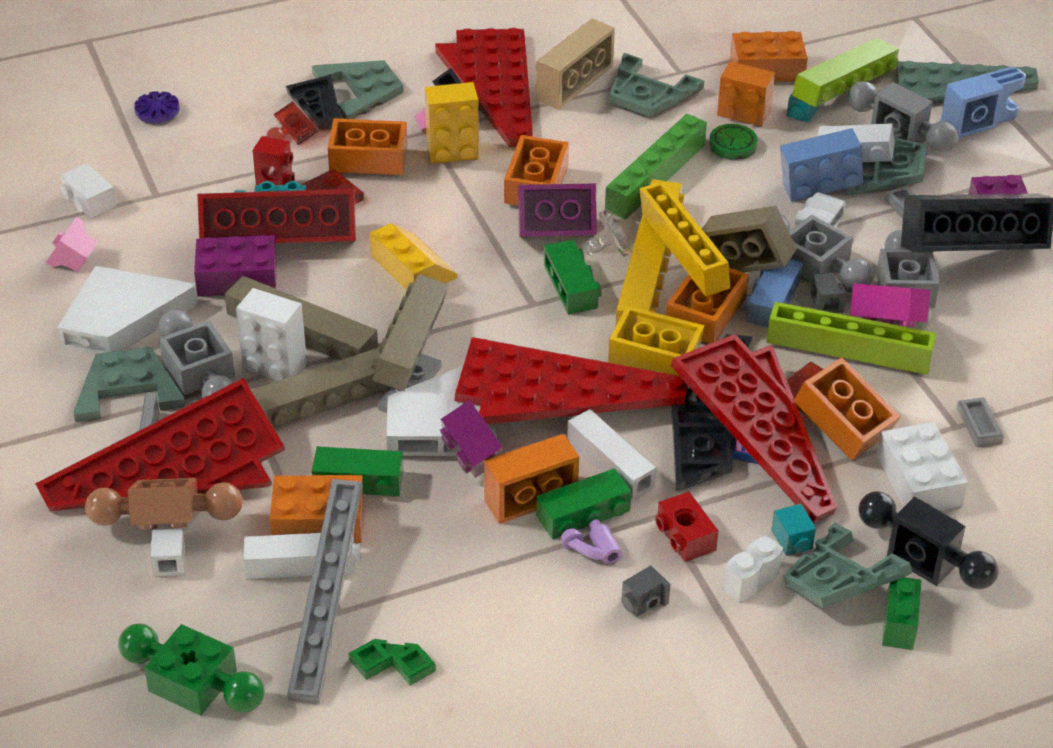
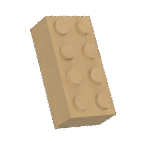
(574, 63)

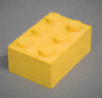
(451, 123)

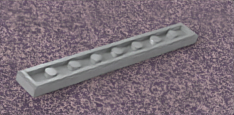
(325, 592)

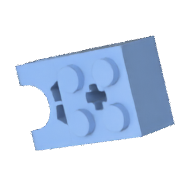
(982, 101)

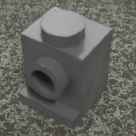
(827, 293)
(645, 591)

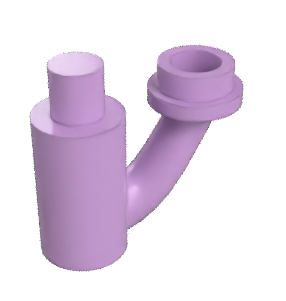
(605, 543)

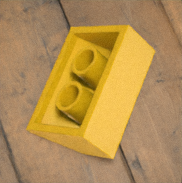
(407, 256)
(652, 340)

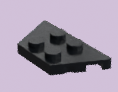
(699, 448)

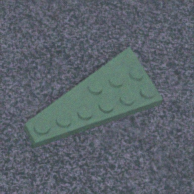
(932, 78)

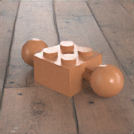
(163, 502)

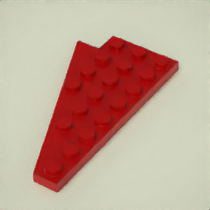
(500, 76)
(535, 384)
(759, 410)
(209, 440)

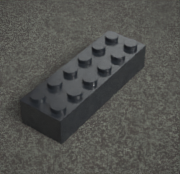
(977, 222)

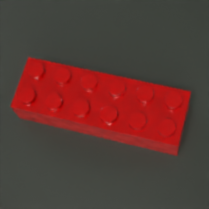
(286, 214)

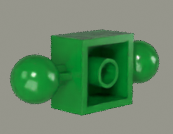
(191, 669)

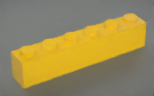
(685, 238)

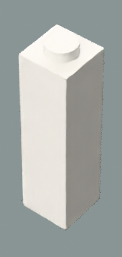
(609, 451)
(287, 555)

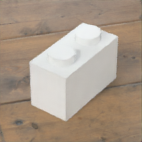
(88, 191)

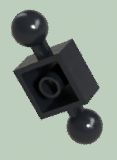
(928, 540)

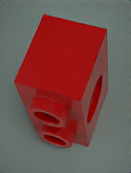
(273, 161)
(686, 526)

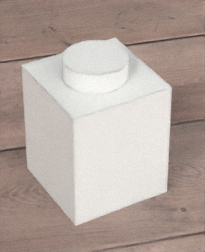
(168, 552)

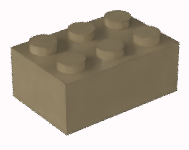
(751, 238)

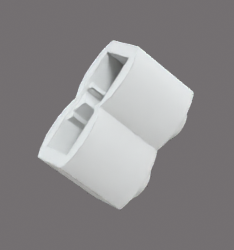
(823, 207)
(752, 569)

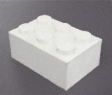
(271, 335)
(922, 466)

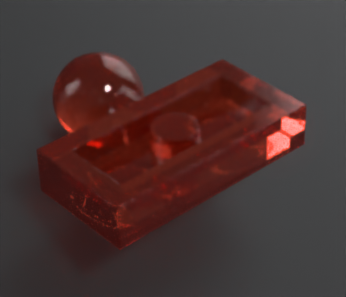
(293, 123)

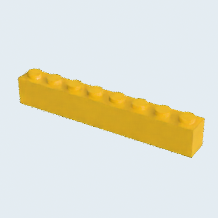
(646, 265)

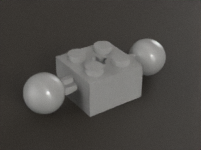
(906, 112)
(827, 251)
(907, 269)
(195, 354)

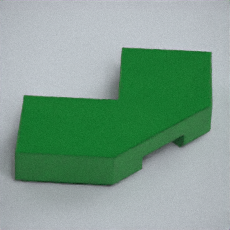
(379, 655)

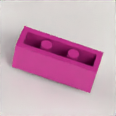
(890, 304)

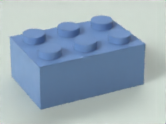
(822, 164)

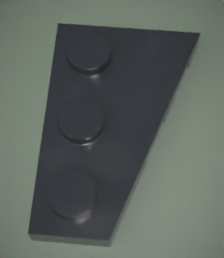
(316, 100)

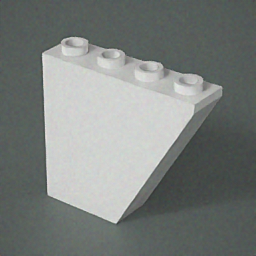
(120, 309)
(416, 416)

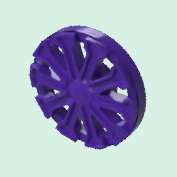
(154, 110)

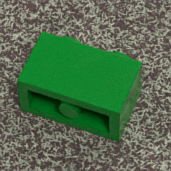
(901, 613)

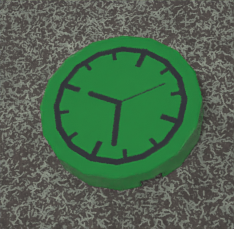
(733, 141)

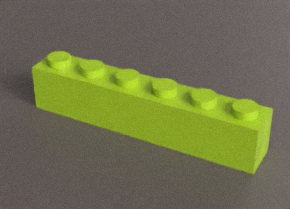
(843, 71)
(851, 337)

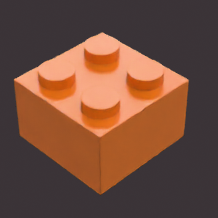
(745, 93)

